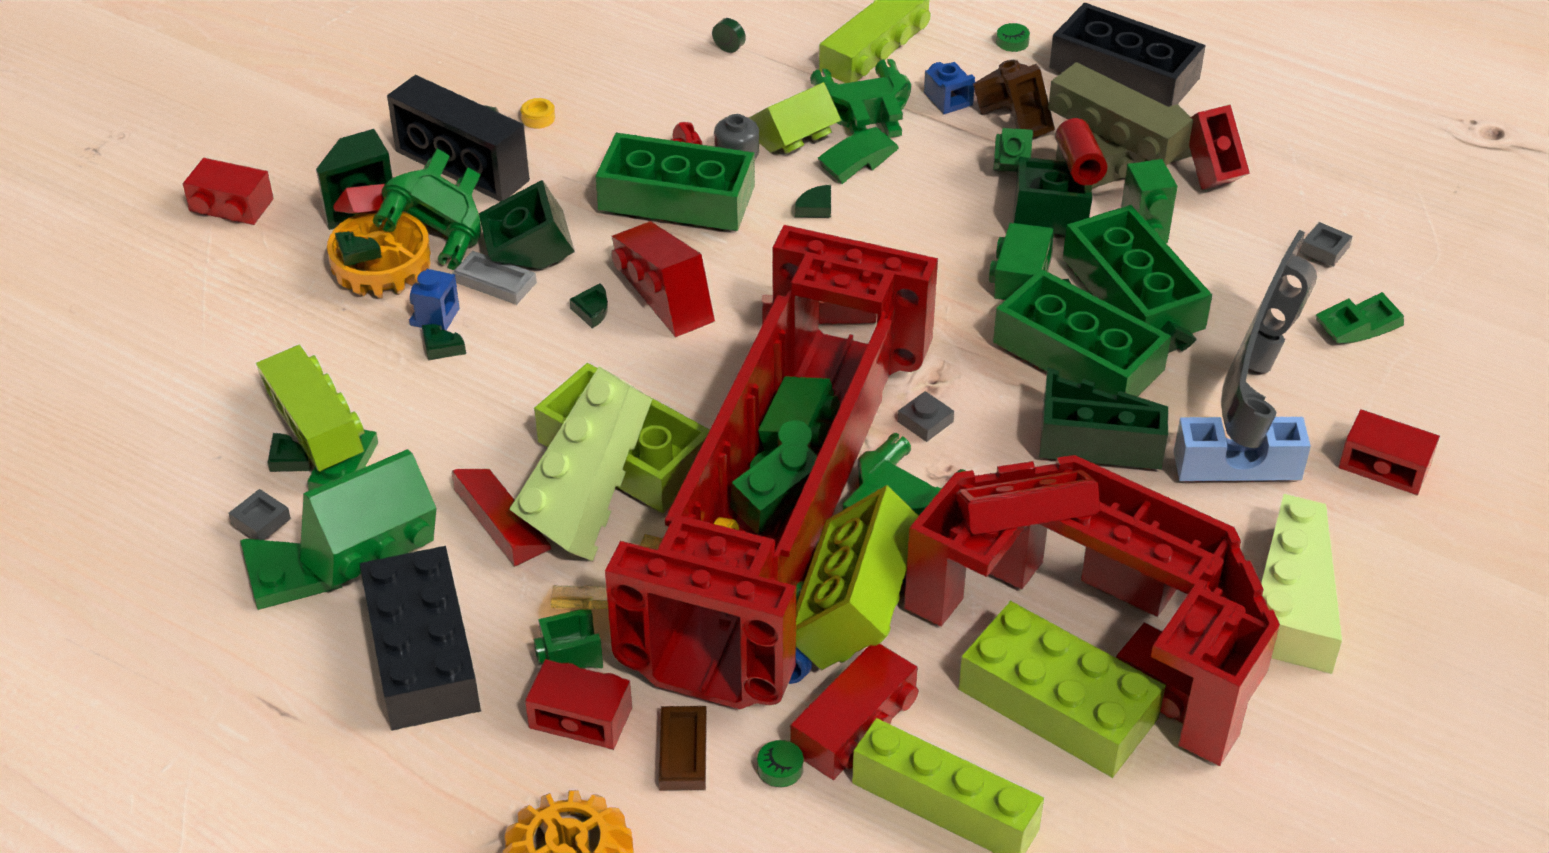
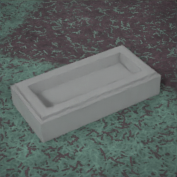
(495, 278)

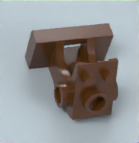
(1019, 89)

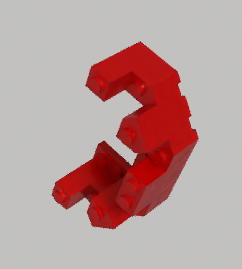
(1137, 551)

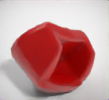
(685, 133)

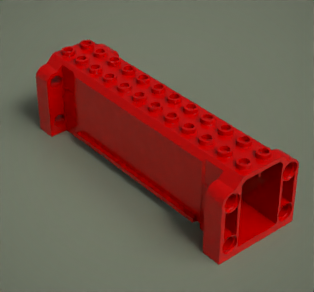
(719, 602)

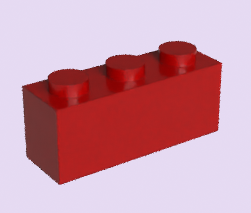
(836, 721)

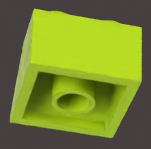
(796, 118)

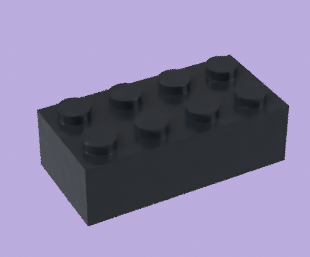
(1129, 53)
(472, 135)
(419, 638)

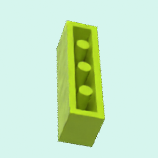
(871, 37)
(311, 407)
(946, 789)

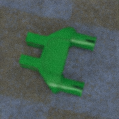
(869, 100)
(436, 203)
(880, 469)

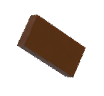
(683, 748)

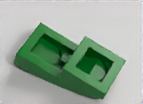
(853, 153)
(1362, 321)

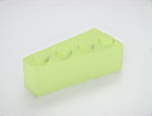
(584, 464)
(1302, 586)

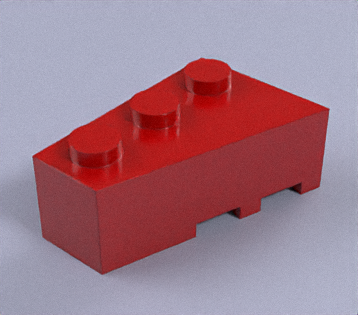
(665, 275)

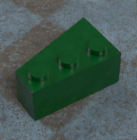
(1101, 425)

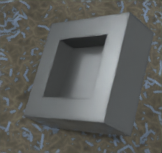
(1326, 244)
(925, 416)
(259, 515)

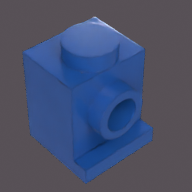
(948, 77)
(434, 299)

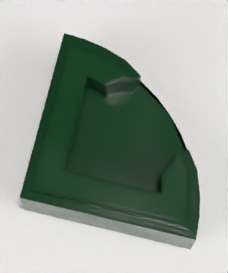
(814, 203)
(356, 249)
(591, 305)
(1180, 337)
(442, 343)
(287, 455)

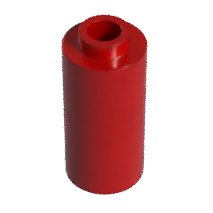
(1081, 151)

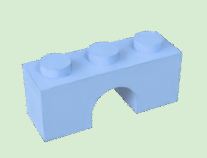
(1207, 455)

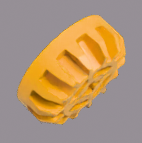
(403, 254)
(569, 834)

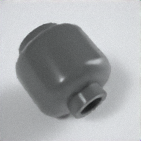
(737, 133)

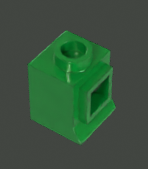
(1010, 146)
(569, 640)

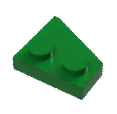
(278, 573)

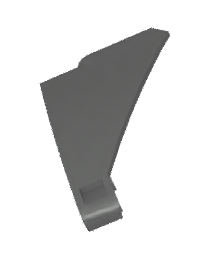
(1243, 408)

